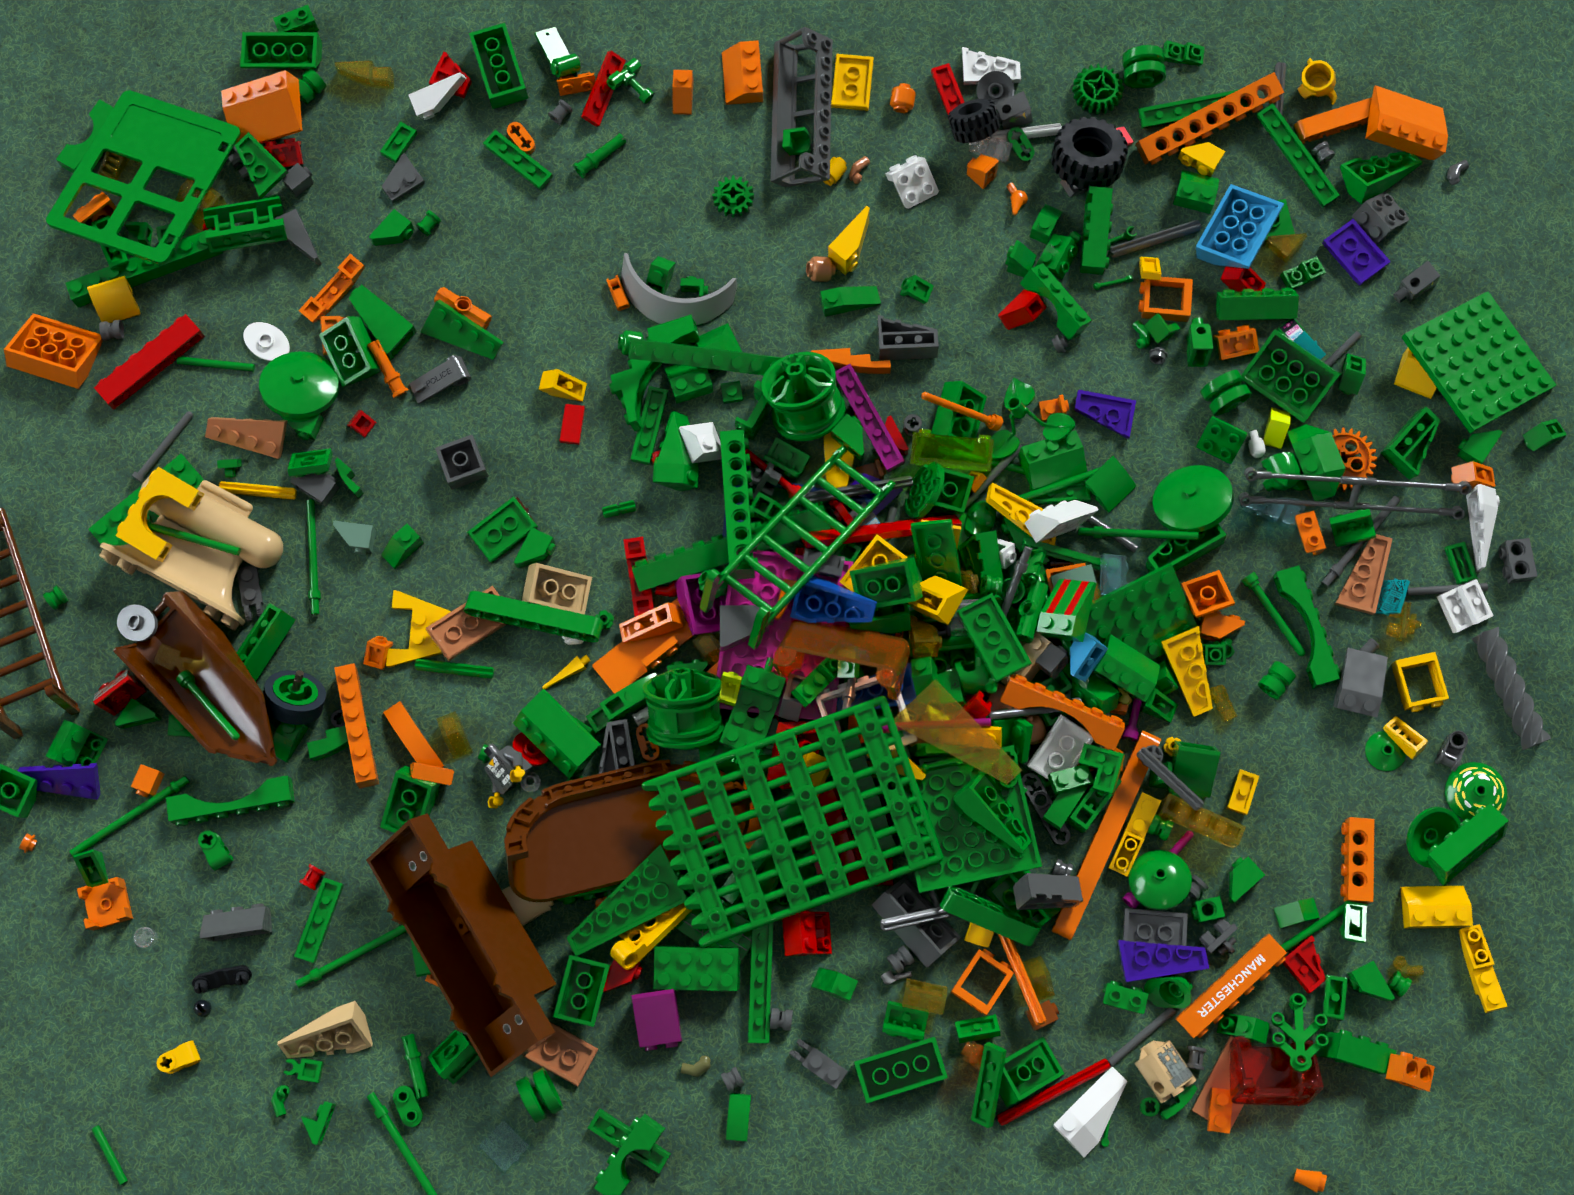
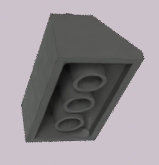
(925, 940)

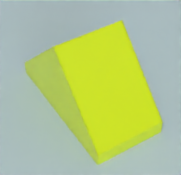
(1276, 428)

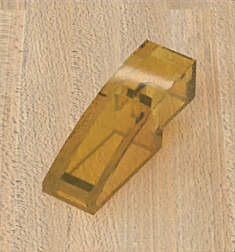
(366, 73)

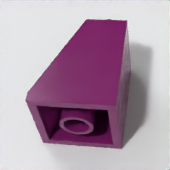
(657, 1019)

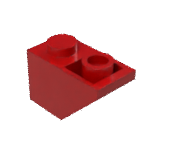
(1022, 310)

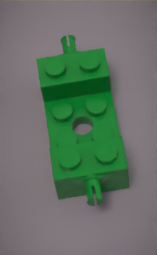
(758, 689)

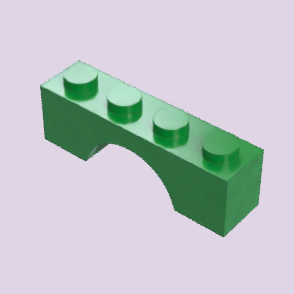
(73, 154)
(1071, 317)
(643, 1136)

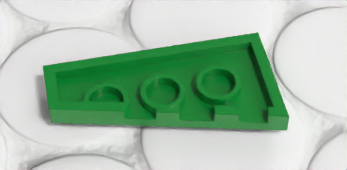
(454, 328)

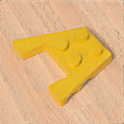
(420, 642)

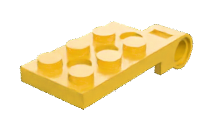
(629, 952)

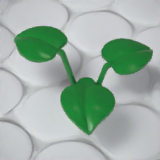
(1016, 398)

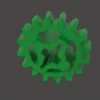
(732, 187)

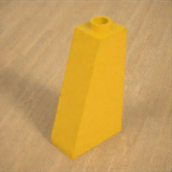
(836, 476)

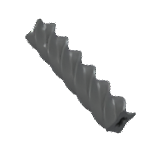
(1511, 688)

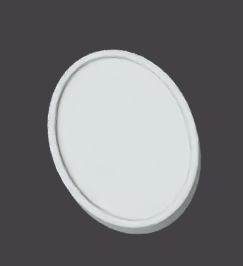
(266, 341)

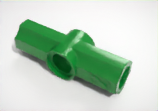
(1030, 611)

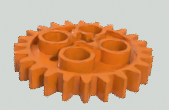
(1343, 439)

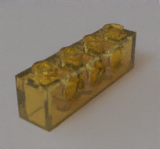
(1202, 821)

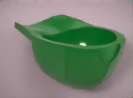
(980, 518)

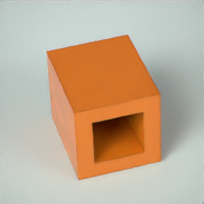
(147, 781)

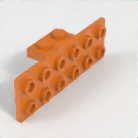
(634, 659)

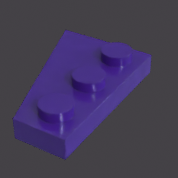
(1107, 410)

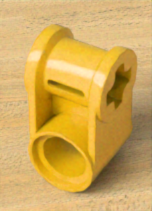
(182, 1057)

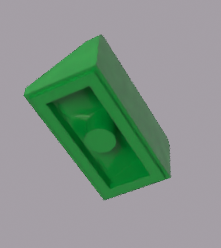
(1335, 997)

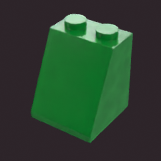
(1195, 767)

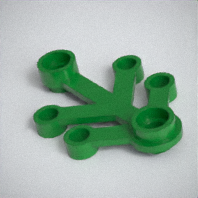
(1298, 1035)

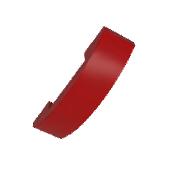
(634, 552)

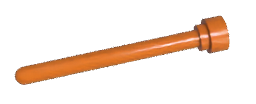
(993, 421)

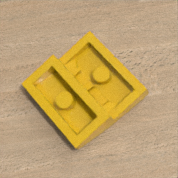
(113, 300)

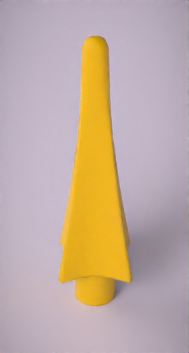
(575, 666)

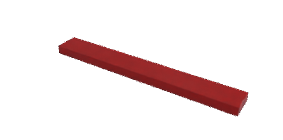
(868, 532)

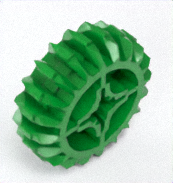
(1114, 94)

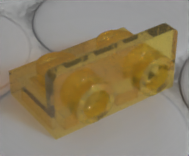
(924, 996)

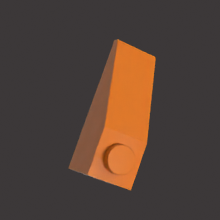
(652, 623)

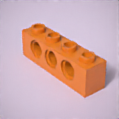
(1365, 851)

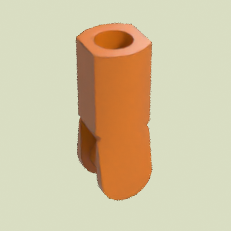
(618, 294)

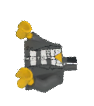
(505, 770)

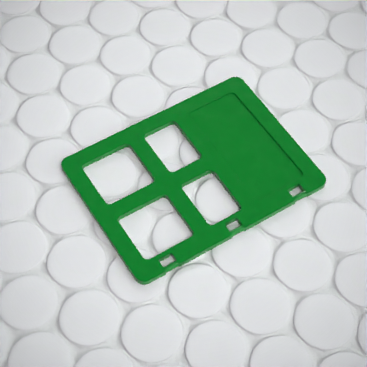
(159, 138)

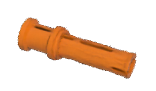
(392, 377)

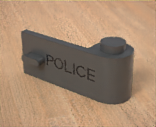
(448, 373)

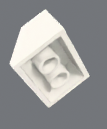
(1058, 519)

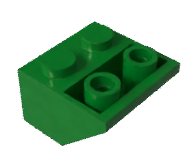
(76, 745)

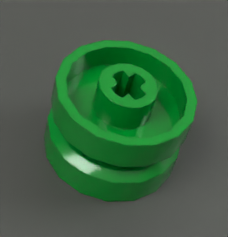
(1144, 66)
(1225, 392)
(536, 1096)

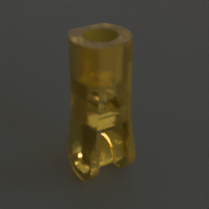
(1223, 703)

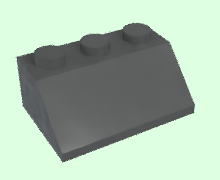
(236, 923)

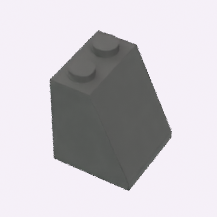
(737, 624)

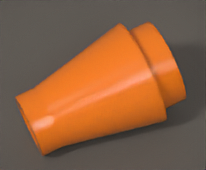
(1311, 1179)

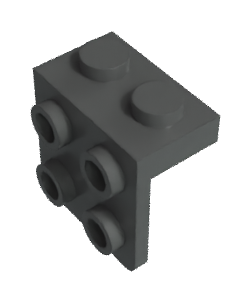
(1380, 216)

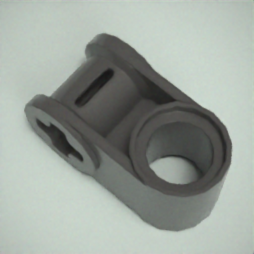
(1451, 754)

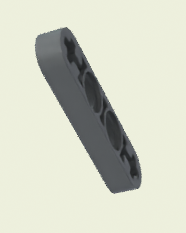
(1041, 810)

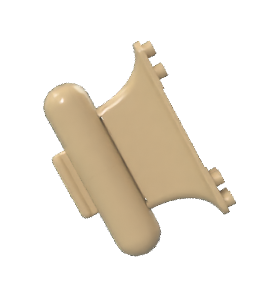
(198, 569)

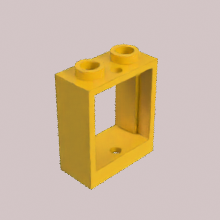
(1425, 659)

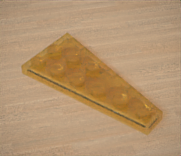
(947, 725)

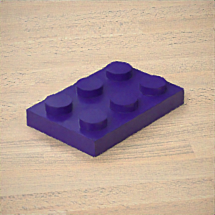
(1356, 252)

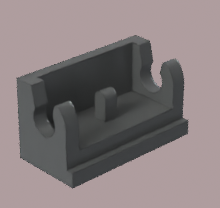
(832, 567)

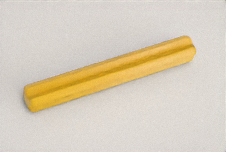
(259, 490)

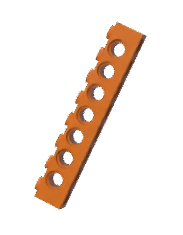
(1268, 85)

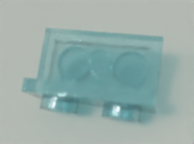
(1112, 572)

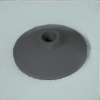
(995, 79)

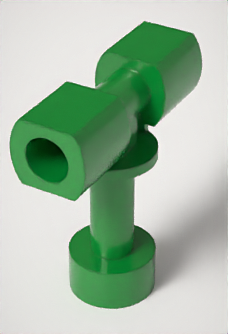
(627, 77)

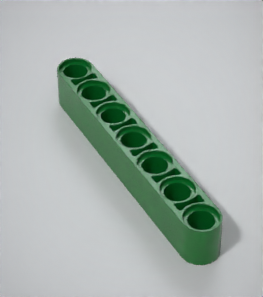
(533, 616)

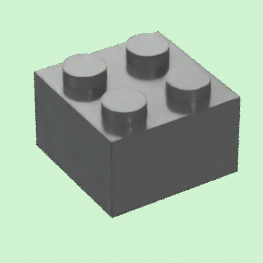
(461, 462)

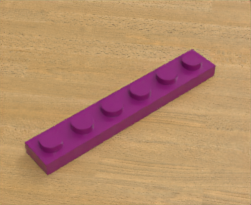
(869, 418)

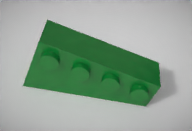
(1096, 230)

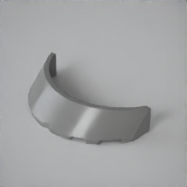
(664, 308)

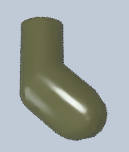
(698, 1068)

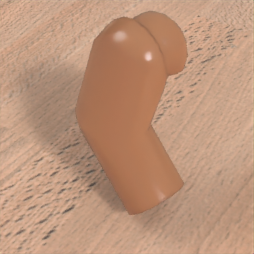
(856, 168)

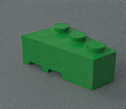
(982, 555)

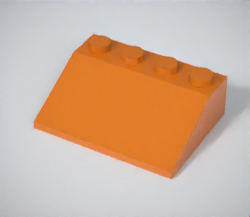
(265, 107)
(1407, 124)
(53, 350)

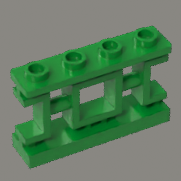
(262, 231)

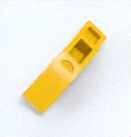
(1134, 834)
(1481, 968)

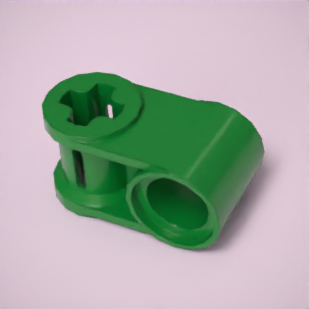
(216, 853)

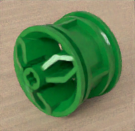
(803, 396)
(683, 708)

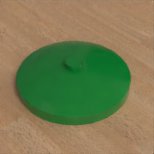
(299, 385)
(1193, 499)

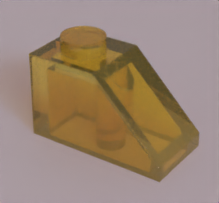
(924, 638)
(708, 648)
(454, 735)

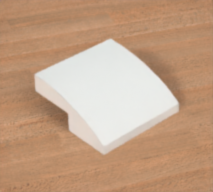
(1465, 606)

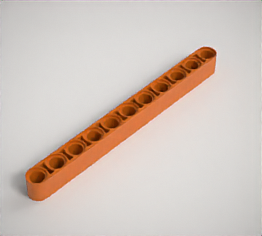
(1106, 836)

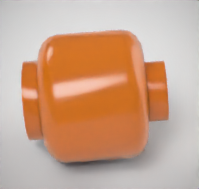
(902, 98)

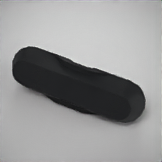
(216, 978)

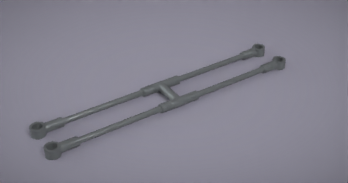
(1356, 482)

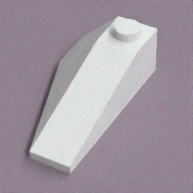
(1482, 511)
(1089, 1115)

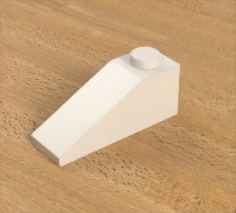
(433, 97)

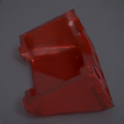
(1267, 1077)

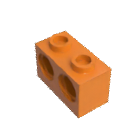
(1409, 1071)

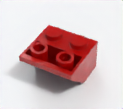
(807, 934)

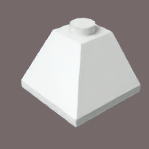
(701, 442)

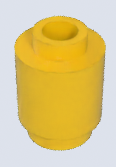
(837, 169)

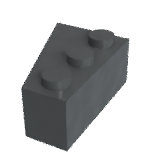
(905, 341)
(617, 747)
(1047, 891)

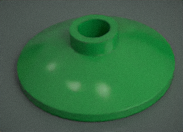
(1378, 757)

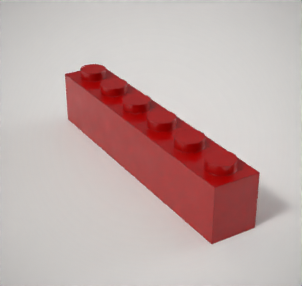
(149, 361)

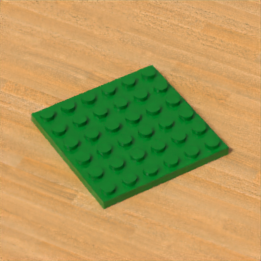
(1478, 361)
(967, 847)

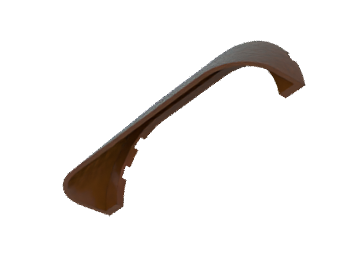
(596, 831)

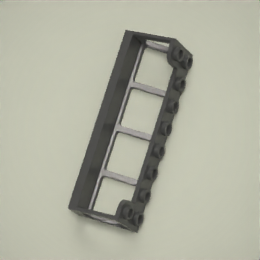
(784, 108)

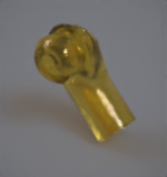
(1406, 970)

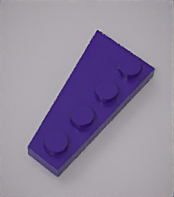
(72, 781)
(1154, 960)

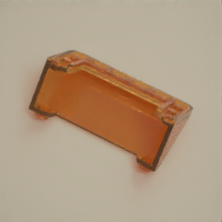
(846, 644)

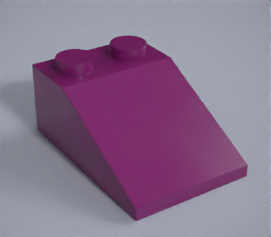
(689, 598)

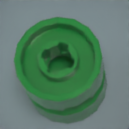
(309, 85)
(1021, 592)
(1278, 678)

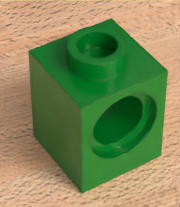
(1216, 910)

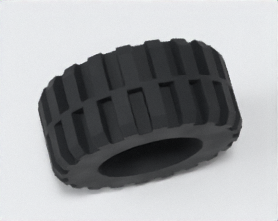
(1092, 136)

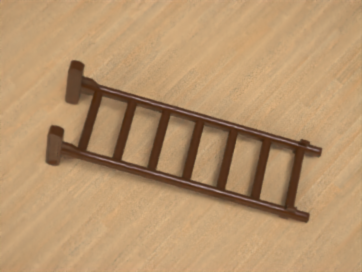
(52, 686)

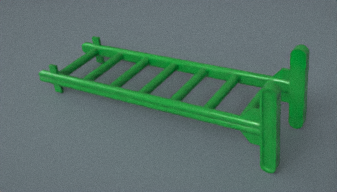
(766, 612)

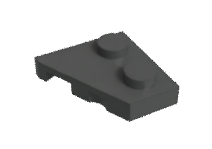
(402, 179)

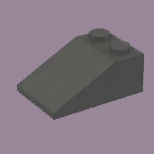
(1361, 682)

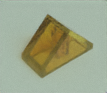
(1285, 245)
(1039, 977)

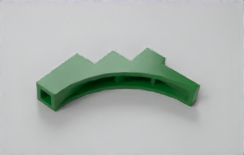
(632, 383)

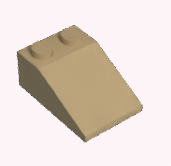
(556, 588)

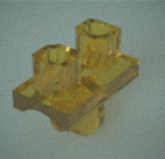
(1400, 630)

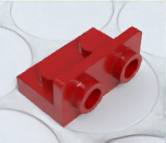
(287, 153)

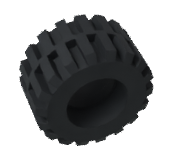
(973, 120)

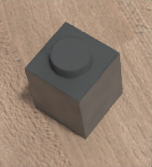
(298, 179)

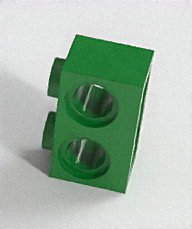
(296, 21)

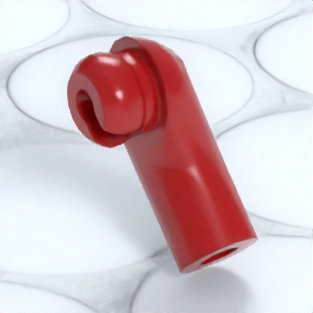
(669, 590)

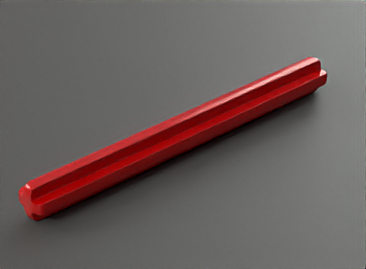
(1053, 1092)

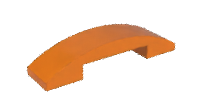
(334, 290)
(411, 735)

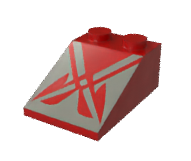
(117, 694)

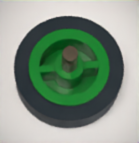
(294, 697)

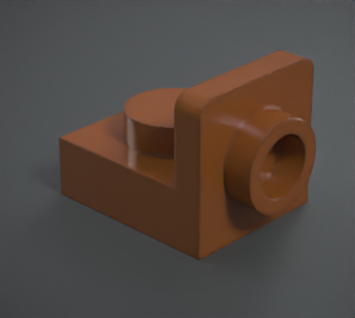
(874, 469)

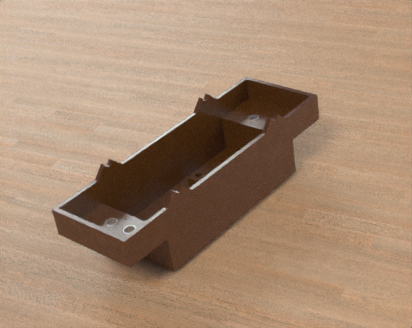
(467, 940)

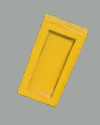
(1150, 268)

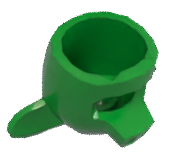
(1284, 464)
(975, 676)

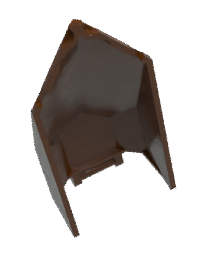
(216, 673)

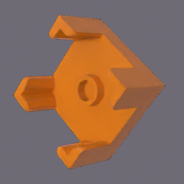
(106, 904)

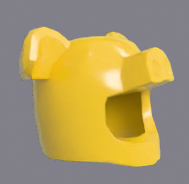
(1318, 80)

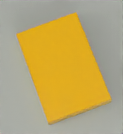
(852, 82)

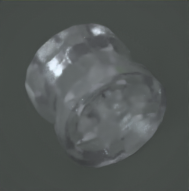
(141, 936)

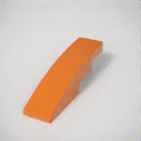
(860, 363)

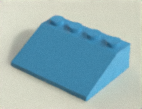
(1238, 228)

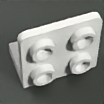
(913, 181)

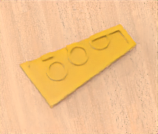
(1013, 507)
(1188, 665)

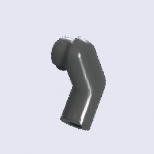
(1454, 171)

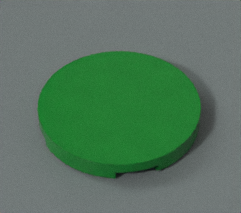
(925, 490)

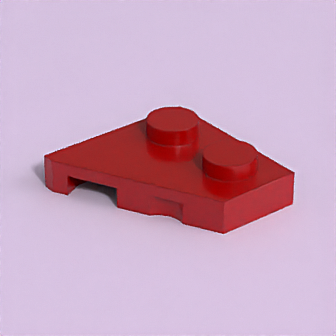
(447, 68)
(840, 512)
(1305, 965)

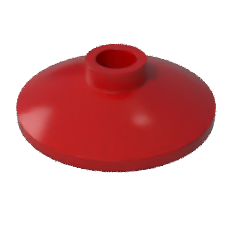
(529, 750)

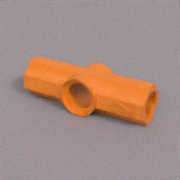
(470, 311)

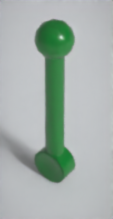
(1127, 279)
(924, 767)
(1105, 1142)

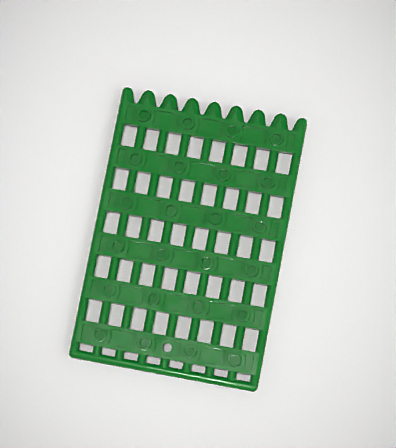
(812, 814)

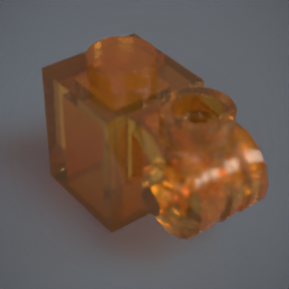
(973, 1054)

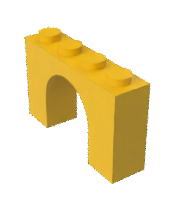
(135, 527)

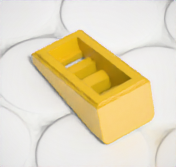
(1407, 746)

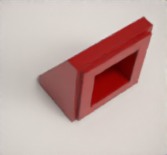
(361, 423)

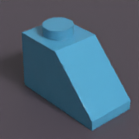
(1085, 656)

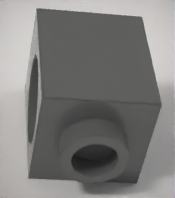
(1052, 660)

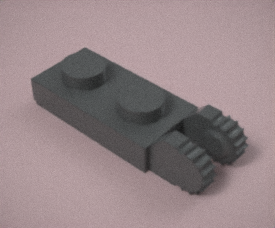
(250, 590)
(820, 1065)

